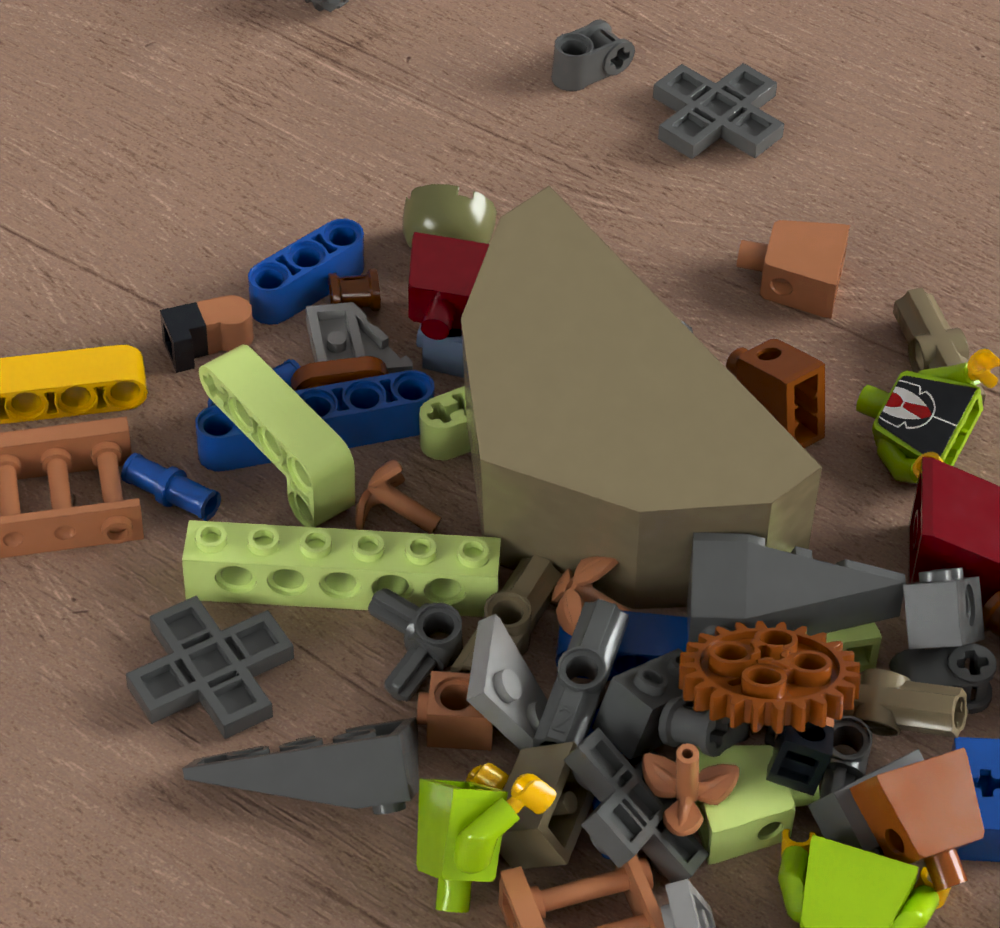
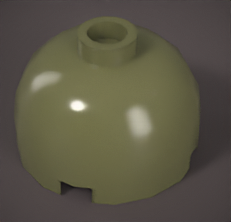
(442, 212)

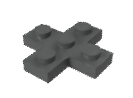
(718, 111)
(210, 667)
(629, 812)

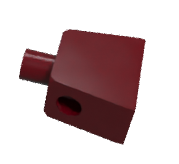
(441, 281)

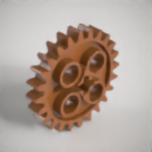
(769, 676)

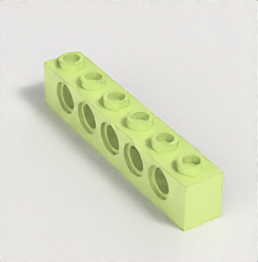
(337, 566)

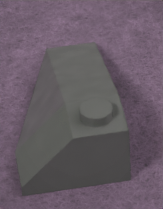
(747, 582)
(358, 770)

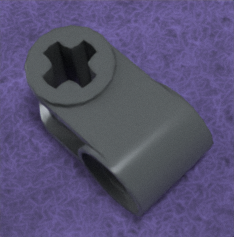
(589, 56)
(947, 668)
(683, 725)

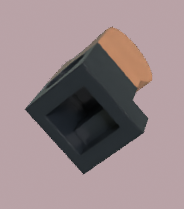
(205, 329)
(801, 757)

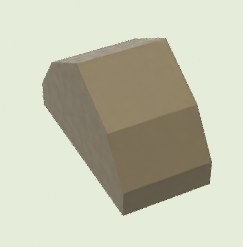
(610, 419)

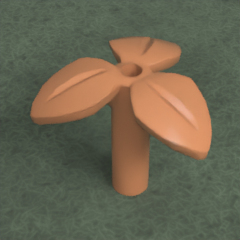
(382, 491)
(577, 588)
(684, 782)

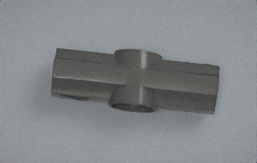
(589, 655)

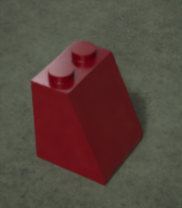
(955, 525)

